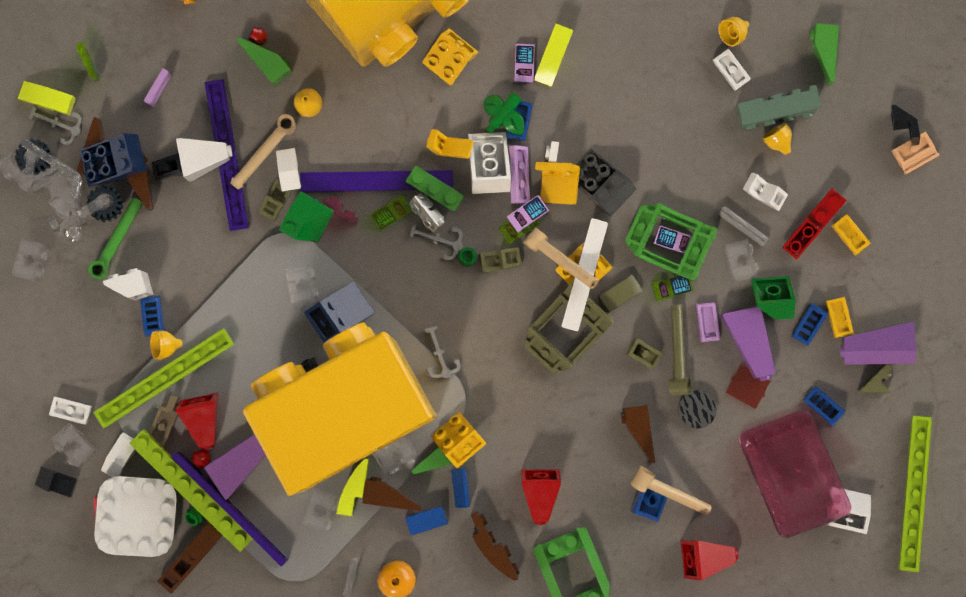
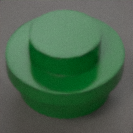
(467, 256)
(193, 517)

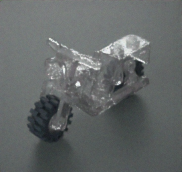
(65, 189)

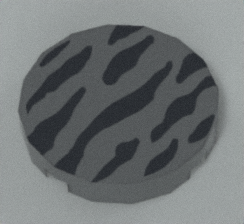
(697, 409)

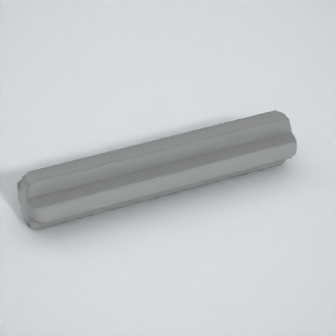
(743, 226)

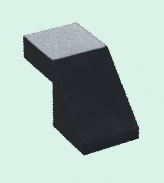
(904, 120)

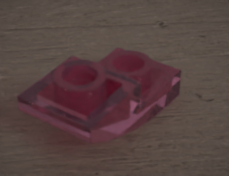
(348, 216)

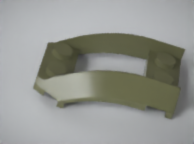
(546, 352)

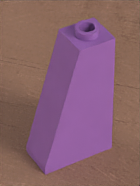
(751, 340)
(881, 346)
(235, 466)

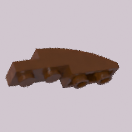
(497, 554)
(189, 558)

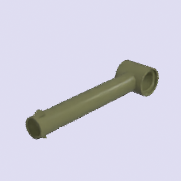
(680, 384)

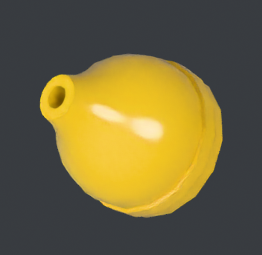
(733, 30)
(307, 102)
(779, 138)
(163, 344)

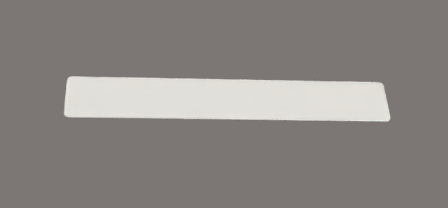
(588, 262)

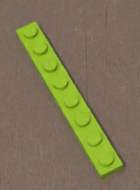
(163, 378)
(190, 489)
(915, 493)

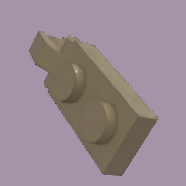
(164, 420)

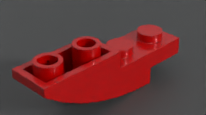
(814, 223)

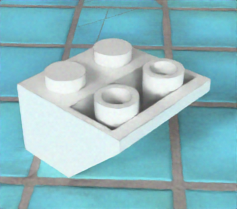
(132, 285)
(860, 513)

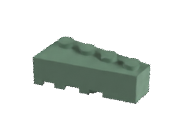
(778, 108)

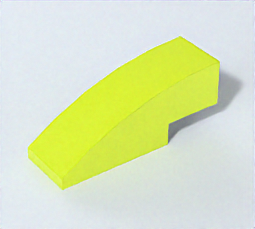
(553, 55)
(47, 98)
(353, 489)

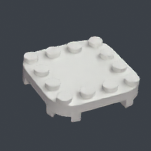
(135, 516)

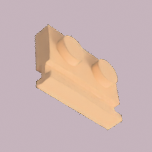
(914, 156)

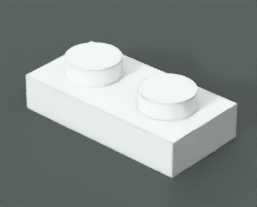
(731, 69)
(551, 152)
(70, 410)

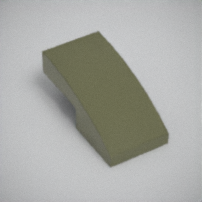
(274, 201)
(500, 260)
(620, 293)

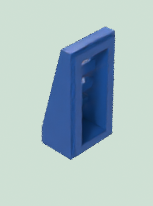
(823, 314)
(147, 331)
(836, 418)

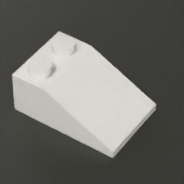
(489, 163)

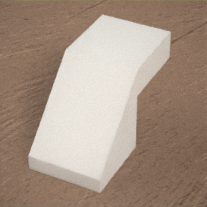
(288, 169)
(765, 192)
(118, 456)

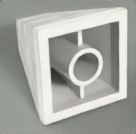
(201, 156)

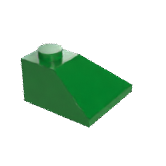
(306, 219)
(775, 296)

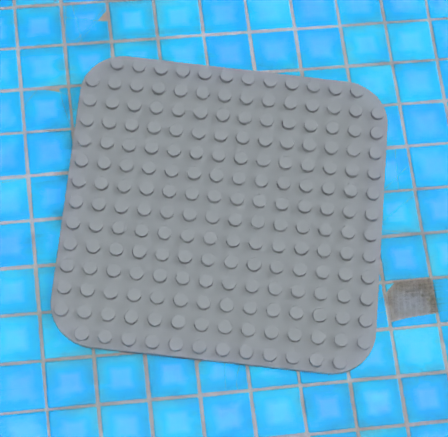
(267, 333)

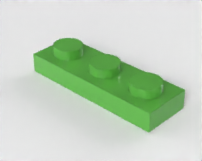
(434, 188)

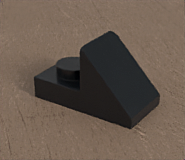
(167, 167)
(56, 482)

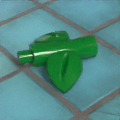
(504, 113)

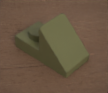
(644, 353)
(873, 384)

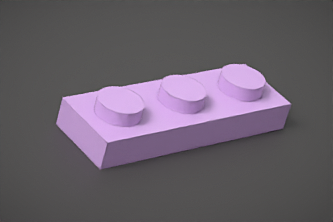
(519, 174)

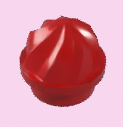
(258, 36)
(201, 458)

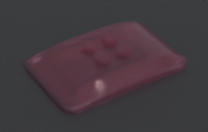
(794, 474)

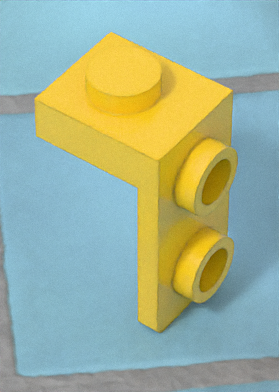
(448, 146)

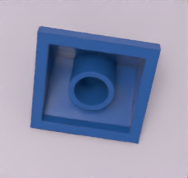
(649, 504)

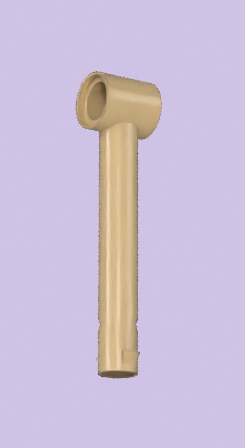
(264, 150)
(537, 241)
(645, 479)

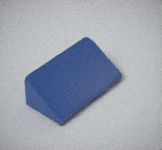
(460, 488)
(426, 520)

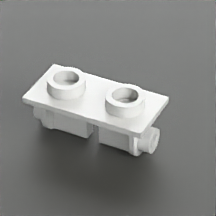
(431, 219)

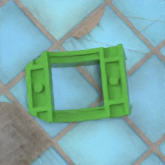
(695, 252)
(563, 547)

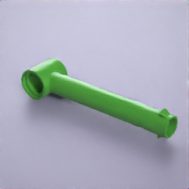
(115, 240)

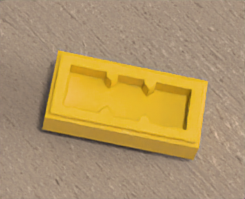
(850, 234)
(839, 317)

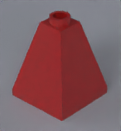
(200, 418)
(541, 491)
(705, 558)

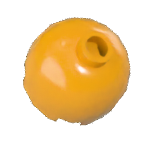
(388, 575)

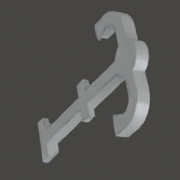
(75, 130)
(457, 245)
(445, 373)

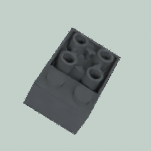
(603, 183)

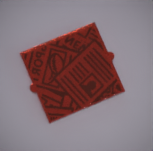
(747, 388)

